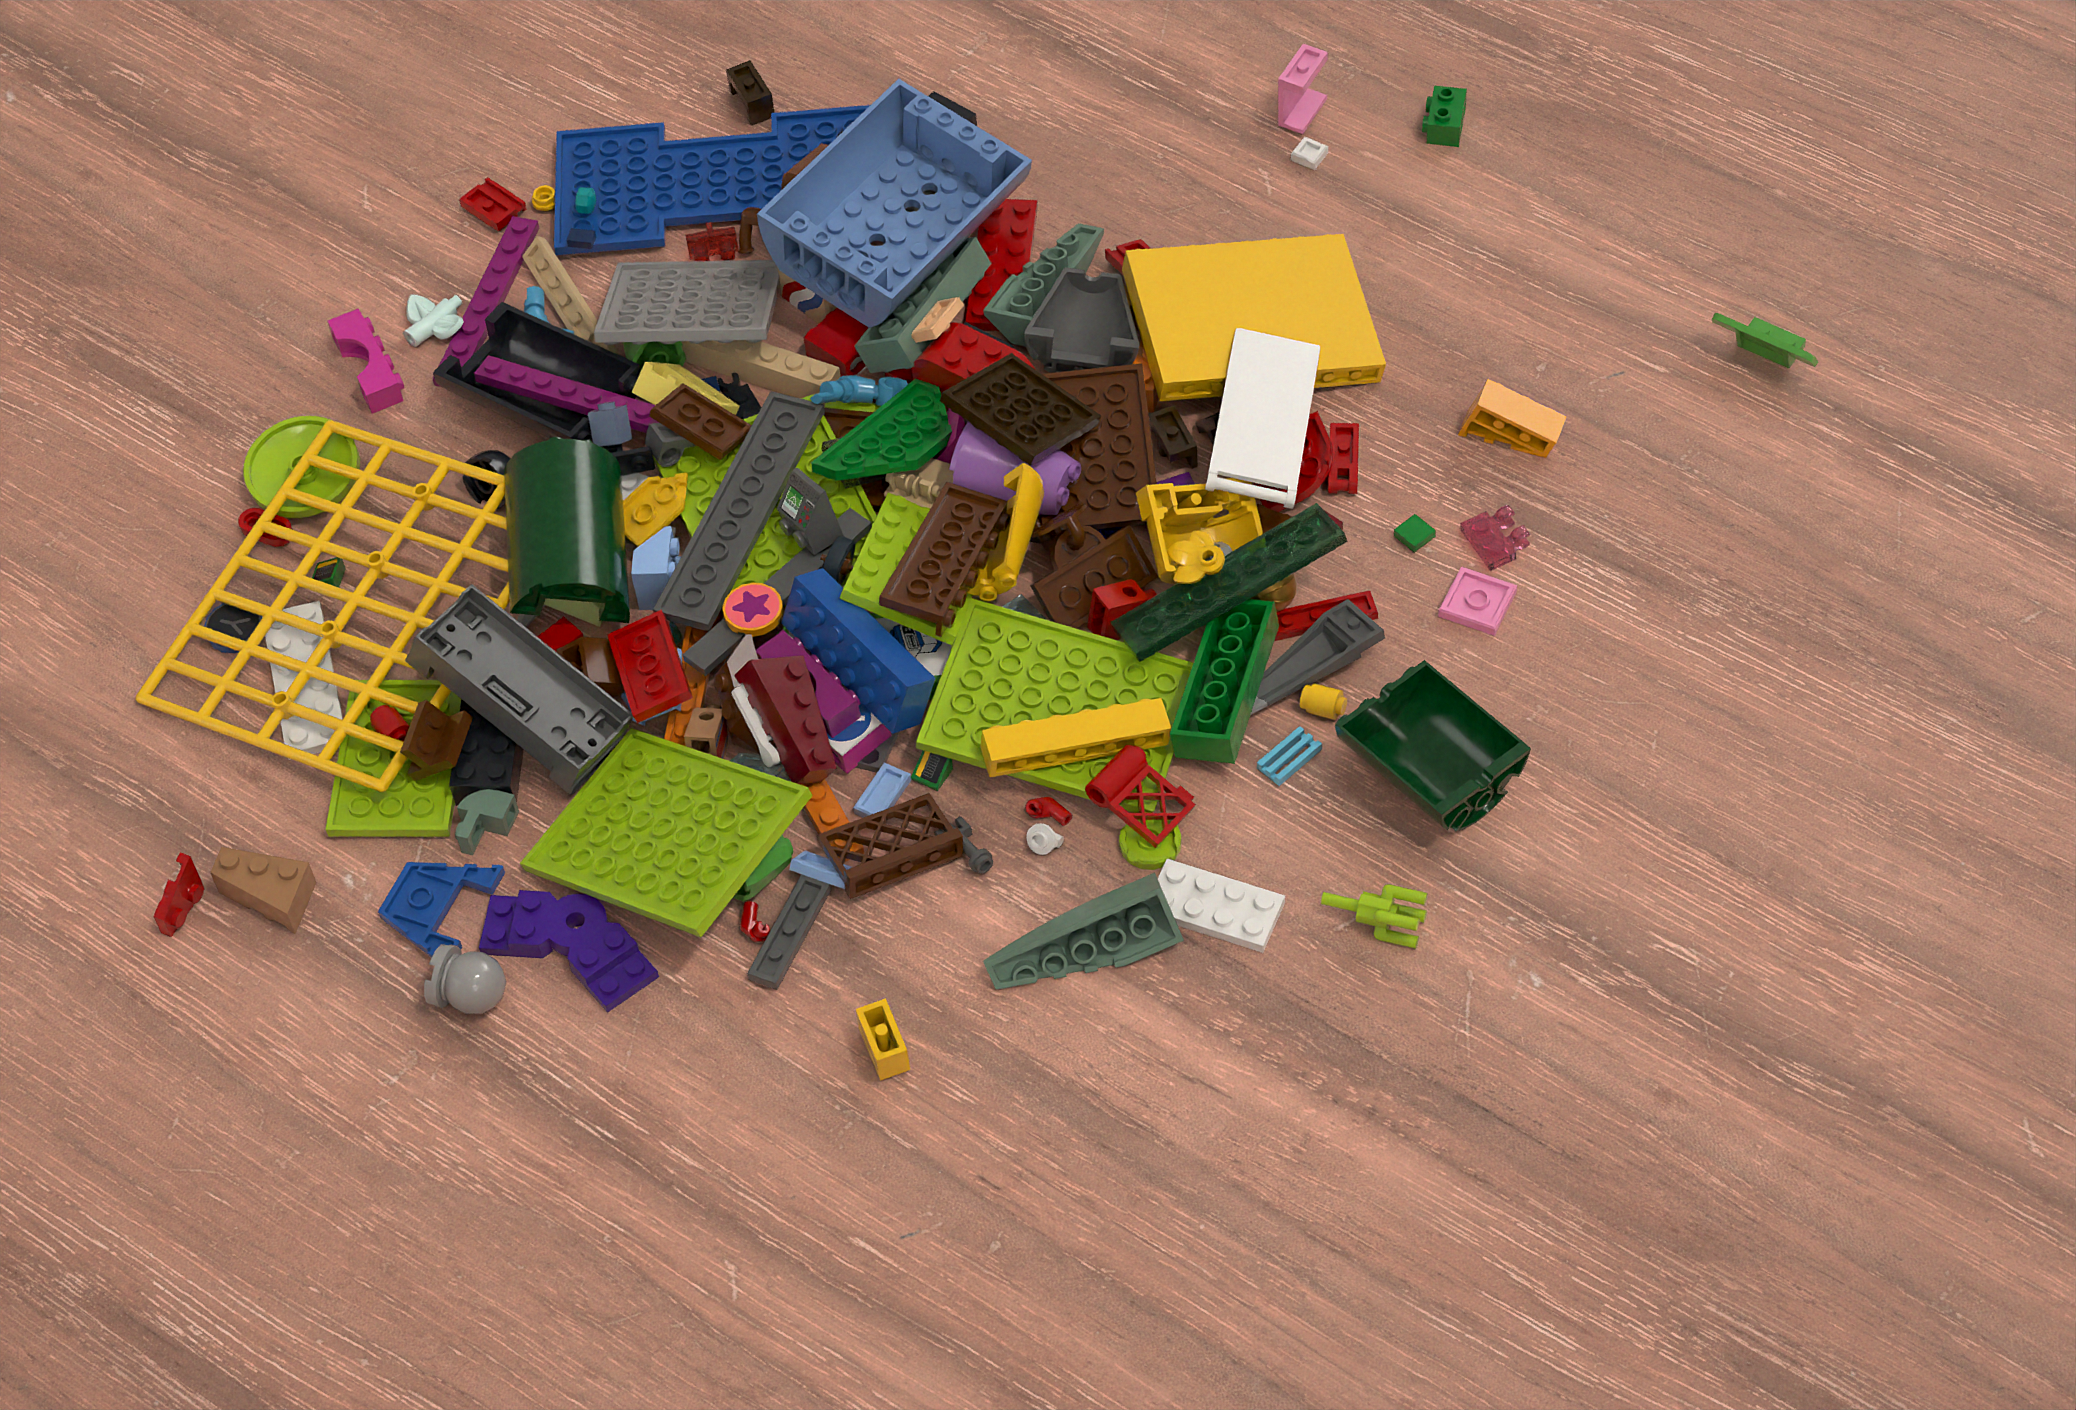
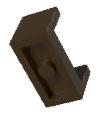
(752, 90)

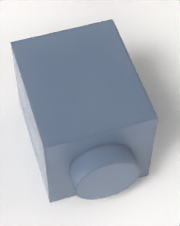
(609, 424)

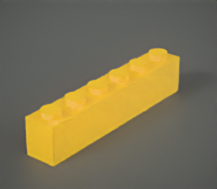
(1074, 737)

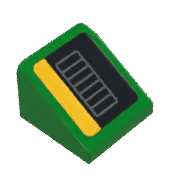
(330, 571)
(932, 770)

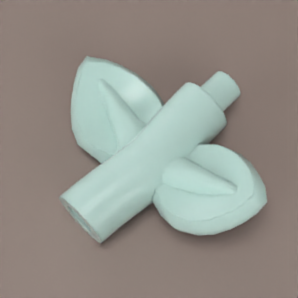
(431, 319)

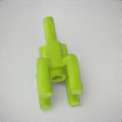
(1382, 912)

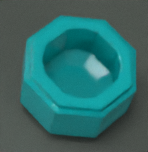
(585, 200)

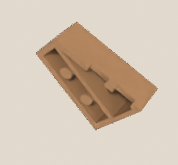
(265, 883)

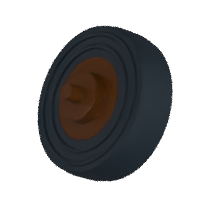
(839, 559)

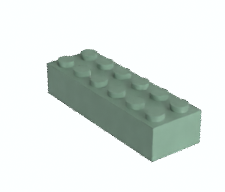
(890, 342)

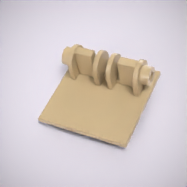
(920, 485)

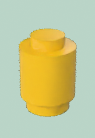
(1323, 701)

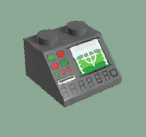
(807, 513)

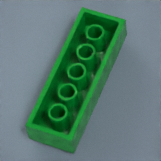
(1224, 683)

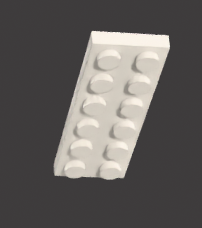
(316, 693)

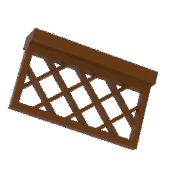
(901, 860)

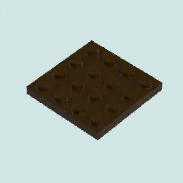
(1020, 409)

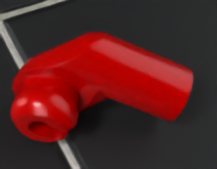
(1048, 807)
(750, 925)

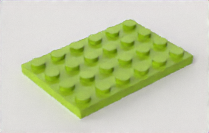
(880, 556)
(408, 805)

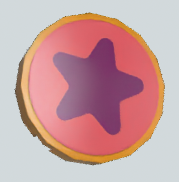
(753, 609)

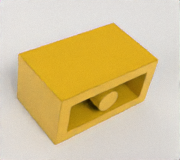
(883, 1039)

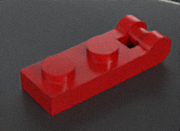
(1345, 448)

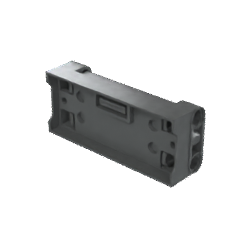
(521, 687)

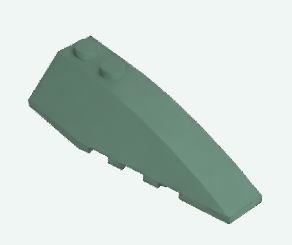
(1023, 294)
(1097, 934)

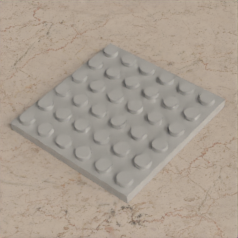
(689, 302)

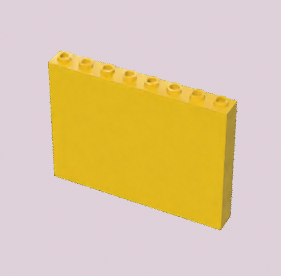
(1284, 287)

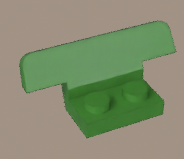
(1768, 341)

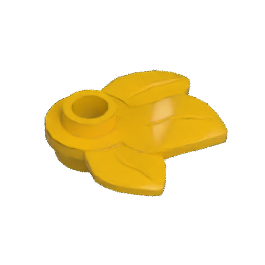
(1192, 557)

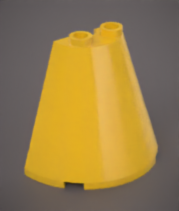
(1007, 558)

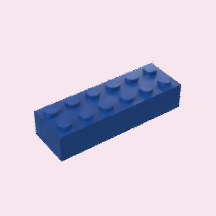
(858, 651)

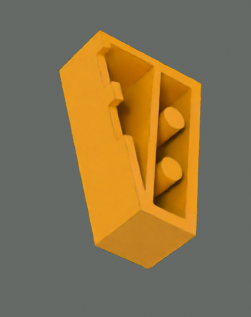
(1512, 419)

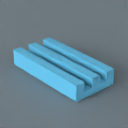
(1285, 746)

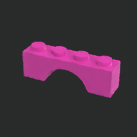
(355, 339)

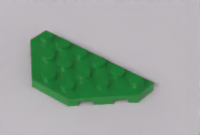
(893, 438)

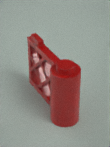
(1122, 777)

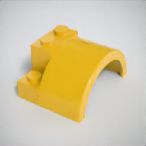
(1179, 510)

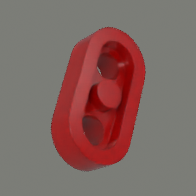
(249, 518)

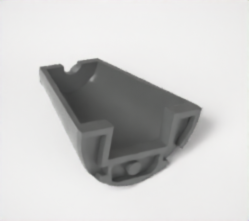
(1083, 324)

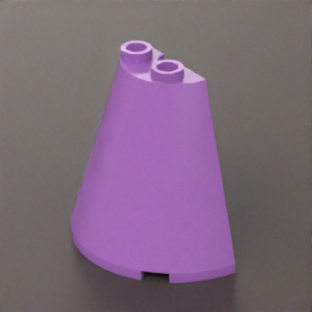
(982, 464)

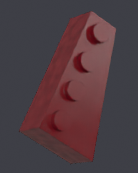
(791, 715)

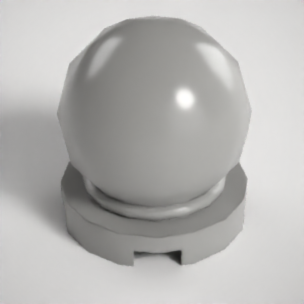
(466, 981)

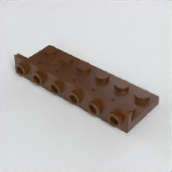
(946, 555)

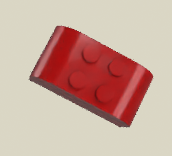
(958, 355)

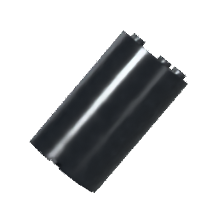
(547, 348)

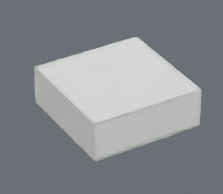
(1309, 153)

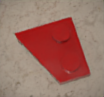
(179, 897)

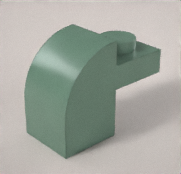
(483, 812)

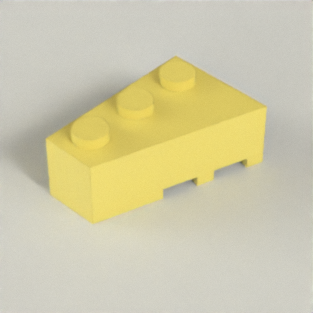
(660, 379)

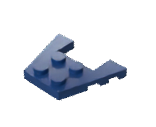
(425, 896)

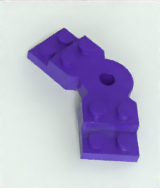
(597, 952)

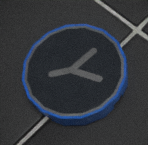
(232, 622)

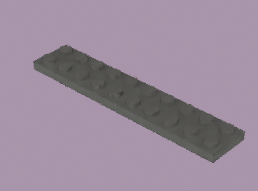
(739, 511)

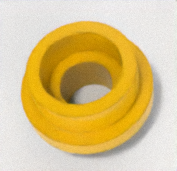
(543, 198)

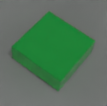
(1414, 533)

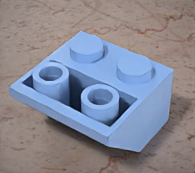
(653, 566)

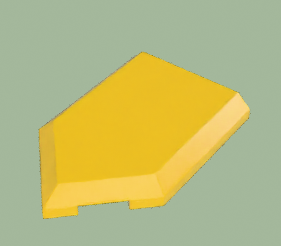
(653, 506)

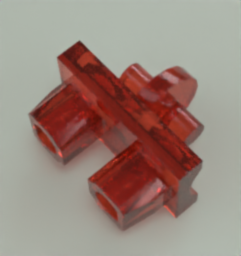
(711, 243)

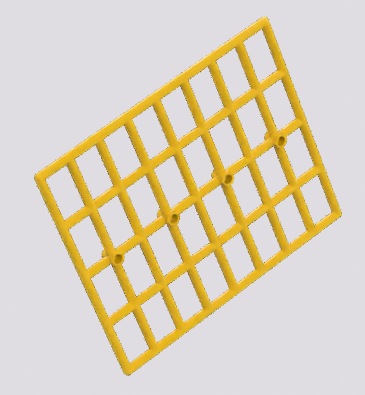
(332, 630)

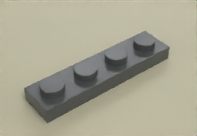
(789, 932)

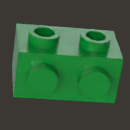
(1445, 116)

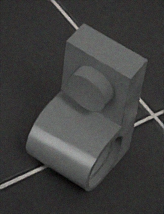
(665, 444)

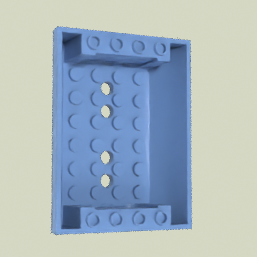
(859, 195)

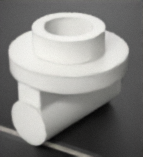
(1043, 839)

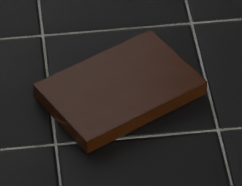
(700, 421)

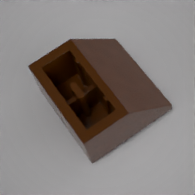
(595, 661)

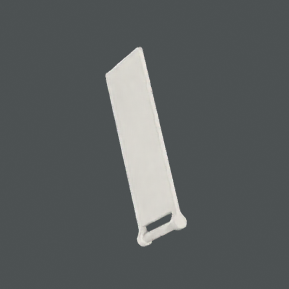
(1264, 416)

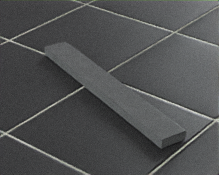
(721, 640)

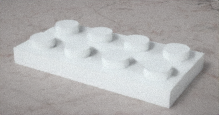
(1220, 905)

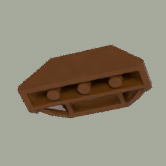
(725, 683)

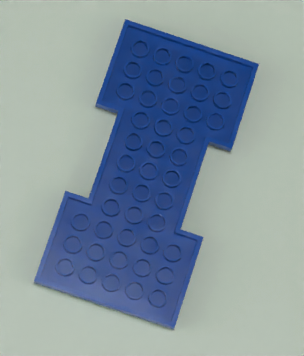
(663, 183)

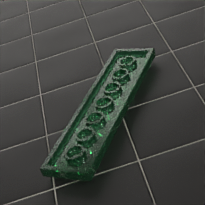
(1243, 575)

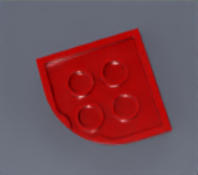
(1314, 465)

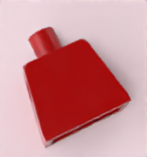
(1112, 602)

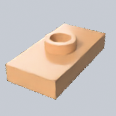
(937, 319)

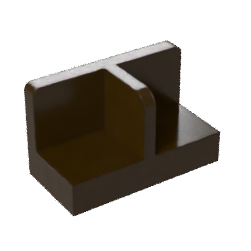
(1173, 436)

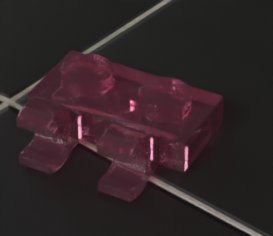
(1488, 540)

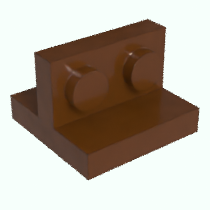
(434, 740)

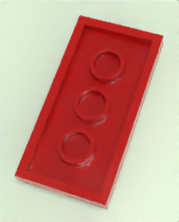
(649, 666)

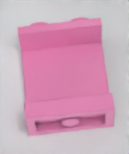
(1295, 101)

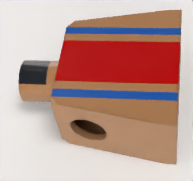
(706, 728)

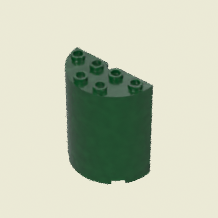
(1436, 746)

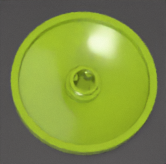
(279, 451)

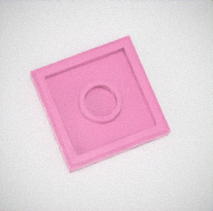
(1477, 601)

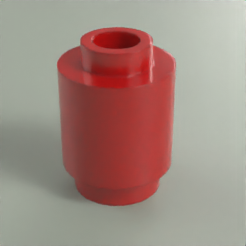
(389, 722)

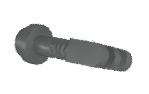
(980, 859)

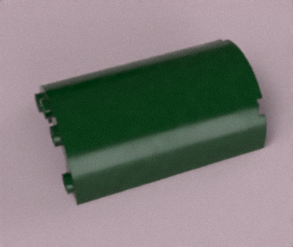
(566, 528)

